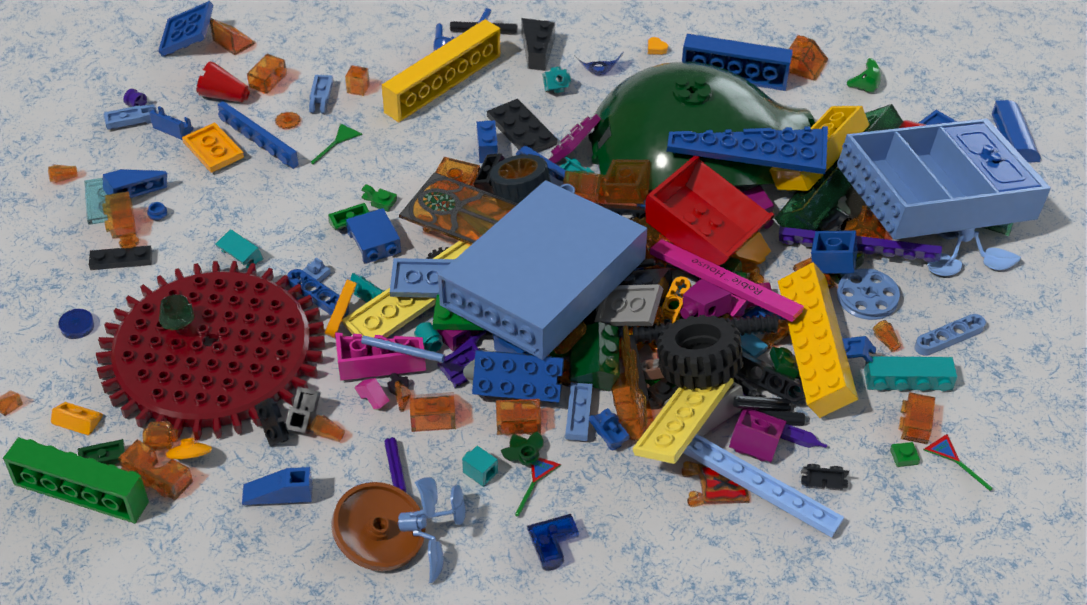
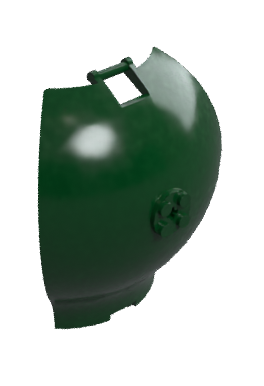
(686, 99)

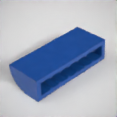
(1014, 128)

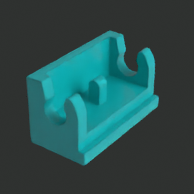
(239, 248)

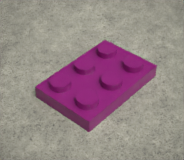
(571, 141)

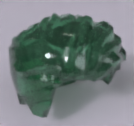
(175, 312)

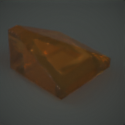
(402, 395)
(9, 402)

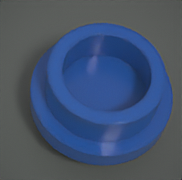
(156, 211)

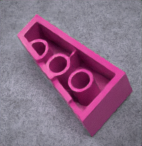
(366, 361)

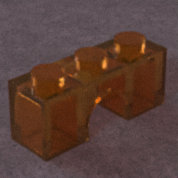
(168, 480)

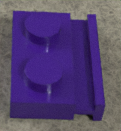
(456, 362)

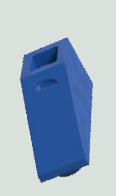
(283, 486)

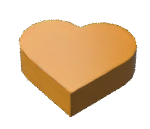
(656, 46)

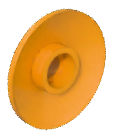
(188, 449)

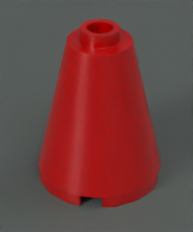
(221, 84)

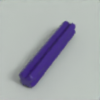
(395, 463)

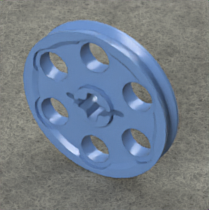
(870, 301)

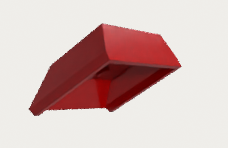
(704, 212)

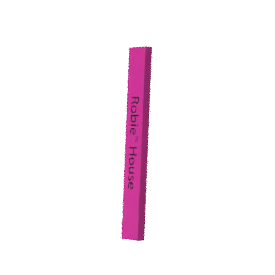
(727, 280)

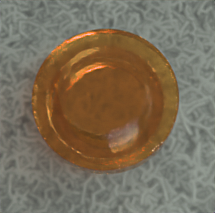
(128, 240)

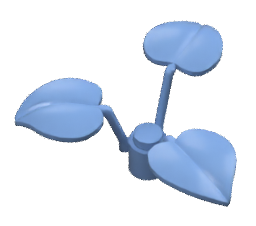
(994, 257)

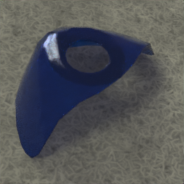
(600, 70)

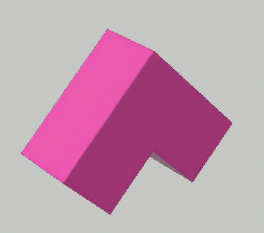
(373, 392)

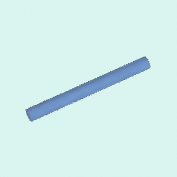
(403, 349)

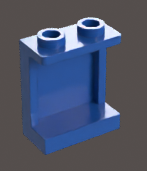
(374, 235)

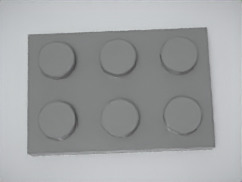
(630, 305)

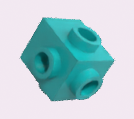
(551, 83)

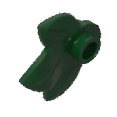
(523, 449)

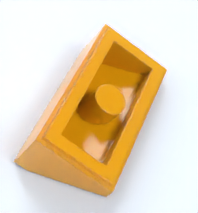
(75, 418)

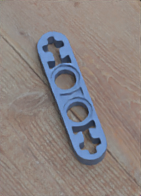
(935, 345)

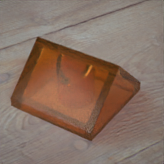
(229, 37)

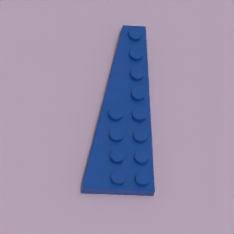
(784, 148)

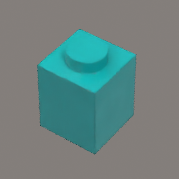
(480, 465)

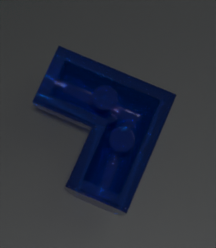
(546, 539)

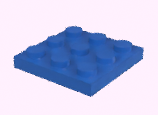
(186, 28)

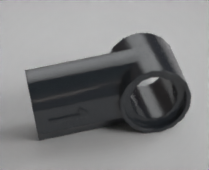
(836, 220)

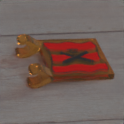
(714, 487)

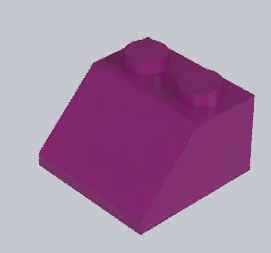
(757, 434)

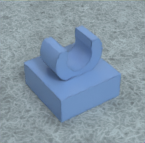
(317, 270)

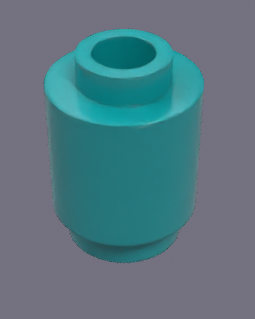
(431, 338)

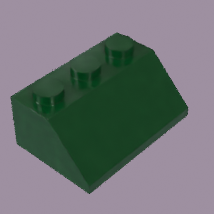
(596, 357)

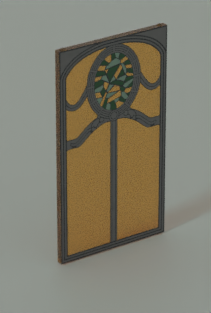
(455, 208)

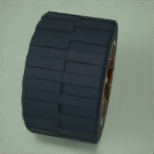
(518, 176)

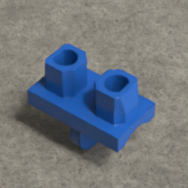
(609, 428)

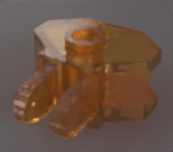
(866, 225)

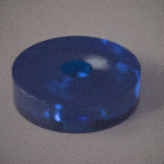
(76, 323)

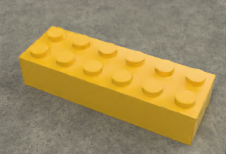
(840, 122)

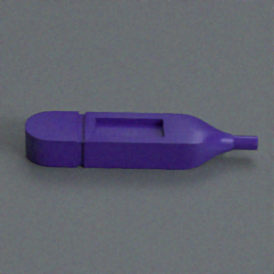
(800, 437)

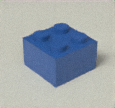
(835, 251)

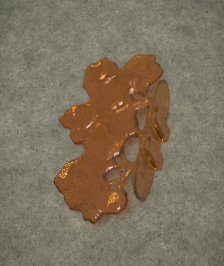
(627, 397)

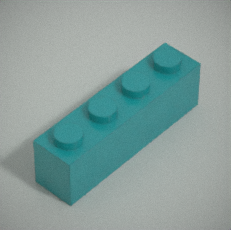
(910, 373)

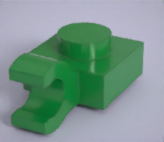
(379, 199)

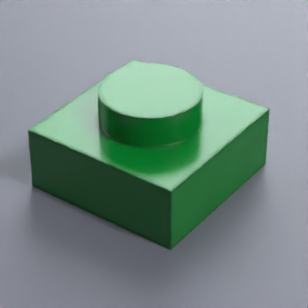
(904, 454)

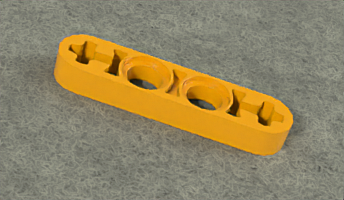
(675, 314)

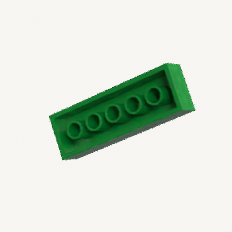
(76, 479)

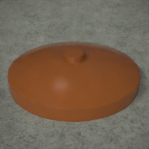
(368, 526)

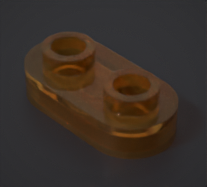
(571, 339)

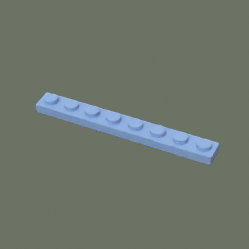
(764, 485)

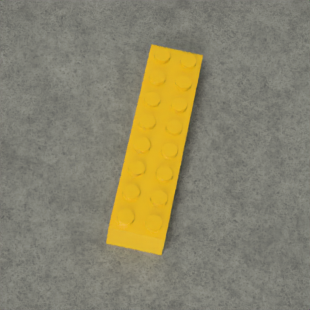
(441, 70)
(818, 342)

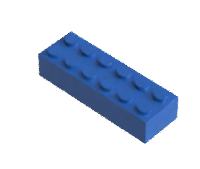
(754, 62)

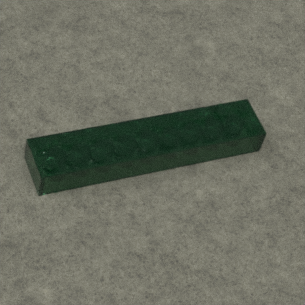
(810, 207)

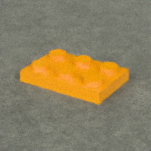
(213, 147)

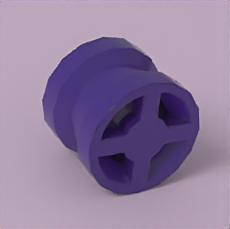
(134, 98)

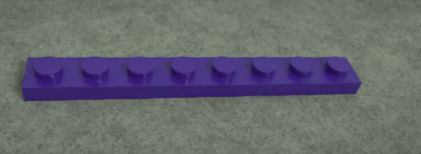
(869, 245)

